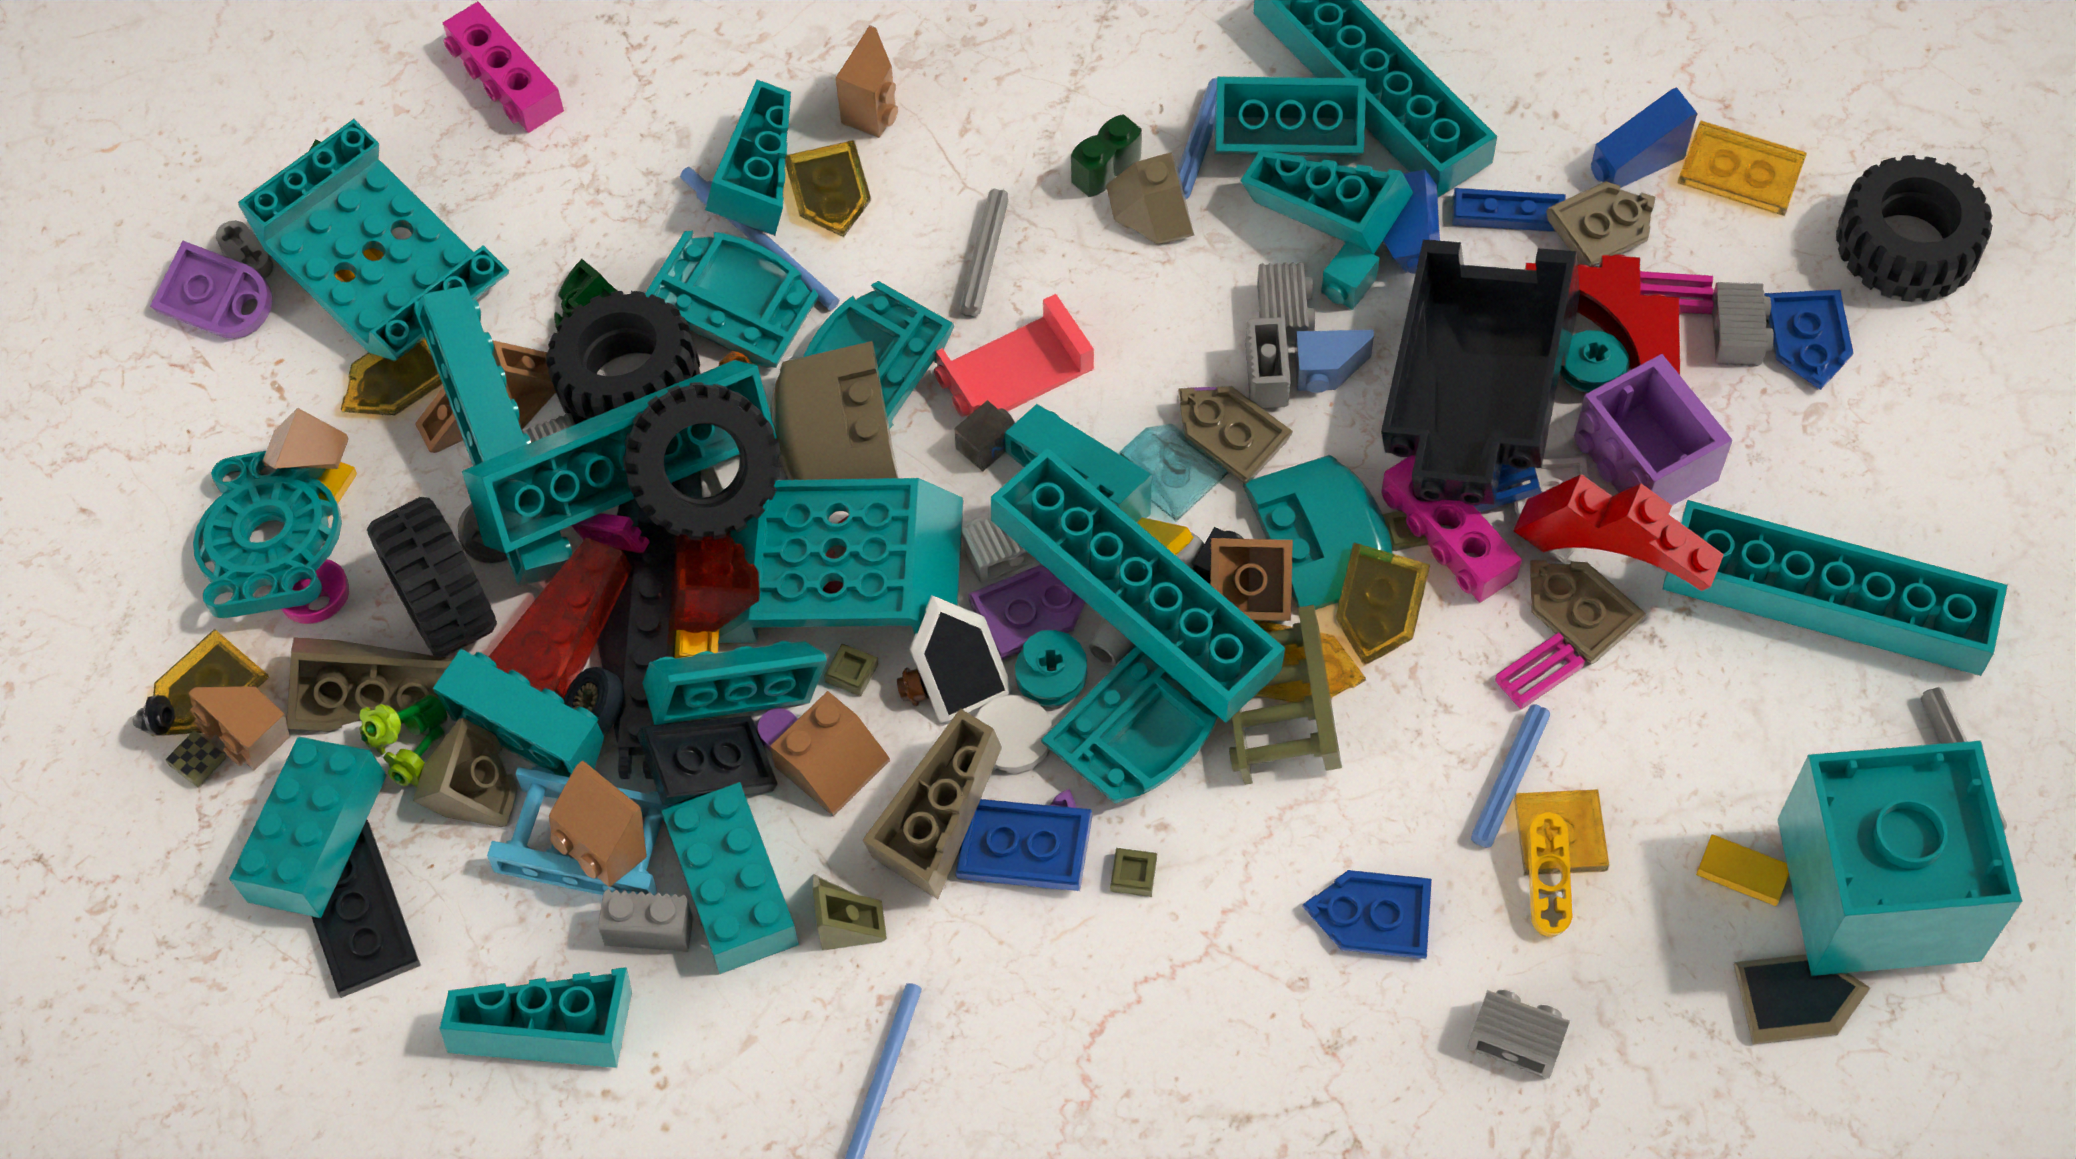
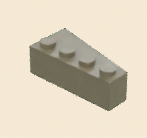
(936, 804)

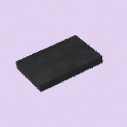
(706, 757)

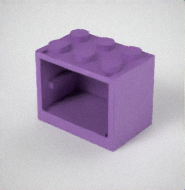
(1652, 433)

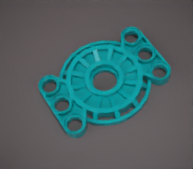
(290, 556)

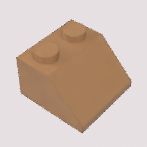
(867, 87)
(1254, 575)
(829, 753)
(597, 826)

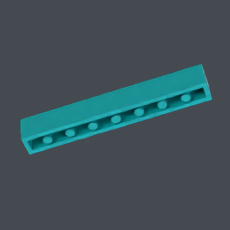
(483, 407)

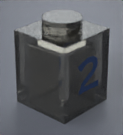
(983, 435)

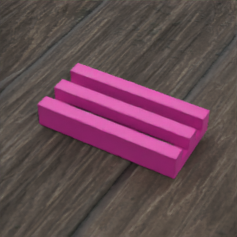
(1681, 286)
(612, 531)
(1563, 652)

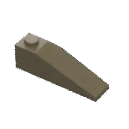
(339, 678)

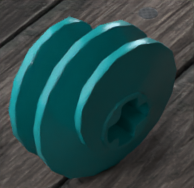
(1594, 360)
(1051, 650)

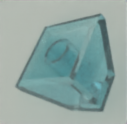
(1177, 468)

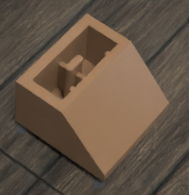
(242, 720)

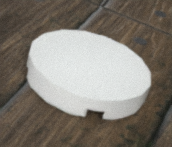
(1019, 728)

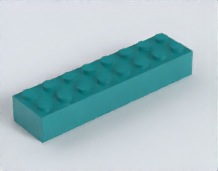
(1404, 99)
(583, 470)
(1137, 584)
(1847, 590)

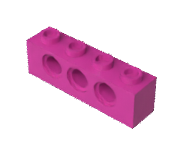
(502, 67)
(1472, 533)

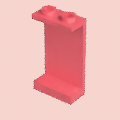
(1018, 363)

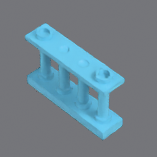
(553, 867)

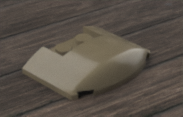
(833, 417)

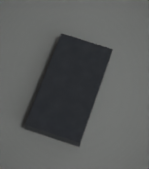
(364, 924)

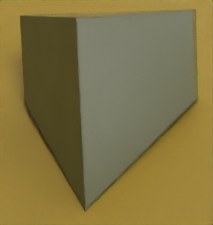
(846, 917)

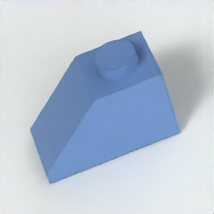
(1330, 357)

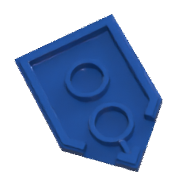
(1810, 333)
(1375, 913)

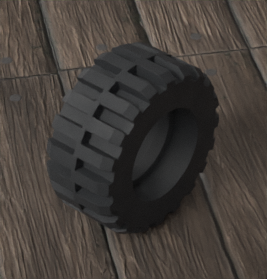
(1921, 191)
(616, 328)
(733, 505)
(432, 576)

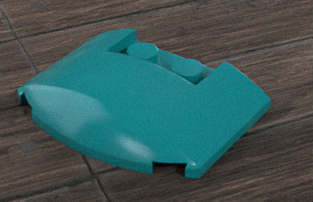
(735, 294)
(902, 337)
(1324, 513)
(1132, 729)

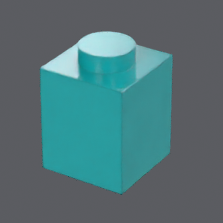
(1349, 275)

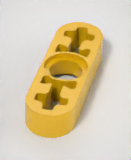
(1561, 843)

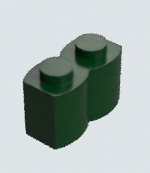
(1105, 155)

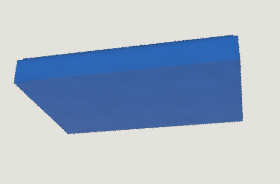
(1026, 845)

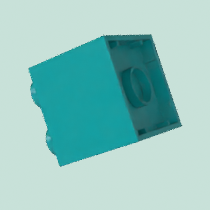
(1897, 858)

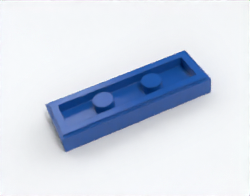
(1503, 209)

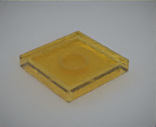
(1585, 828)

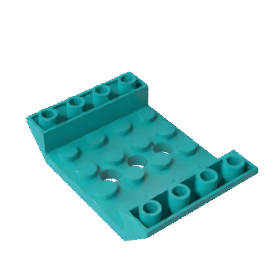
(336, 206)
(898, 553)

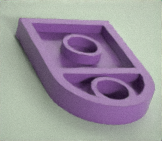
(210, 292)

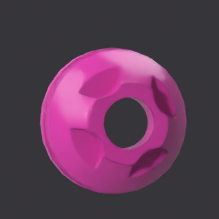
(334, 586)

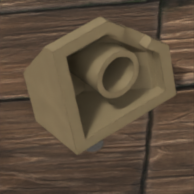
(1151, 200)
(467, 778)

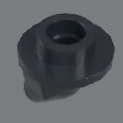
(156, 716)

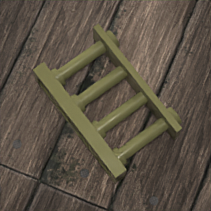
(1316, 706)

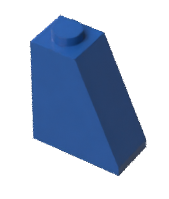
(1646, 141)
(1416, 221)

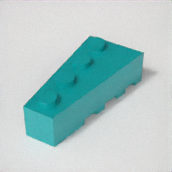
(753, 166)
(1330, 197)
(1102, 467)
(541, 1021)

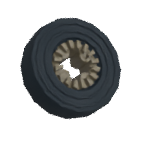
(599, 693)

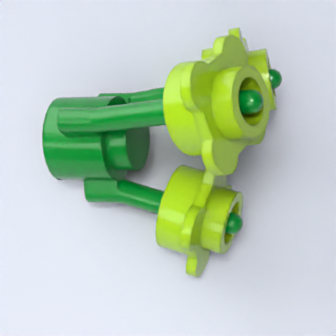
(384, 724)

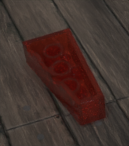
(566, 619)

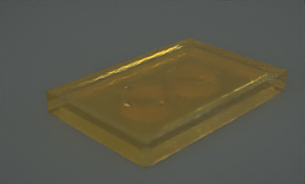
(1742, 168)

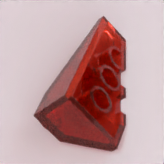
(711, 583)

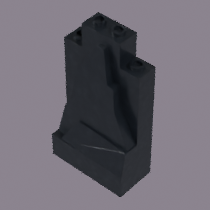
(1479, 369)

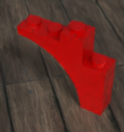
(1615, 304)
(1627, 524)

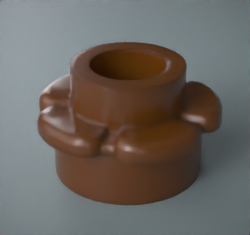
(912, 687)

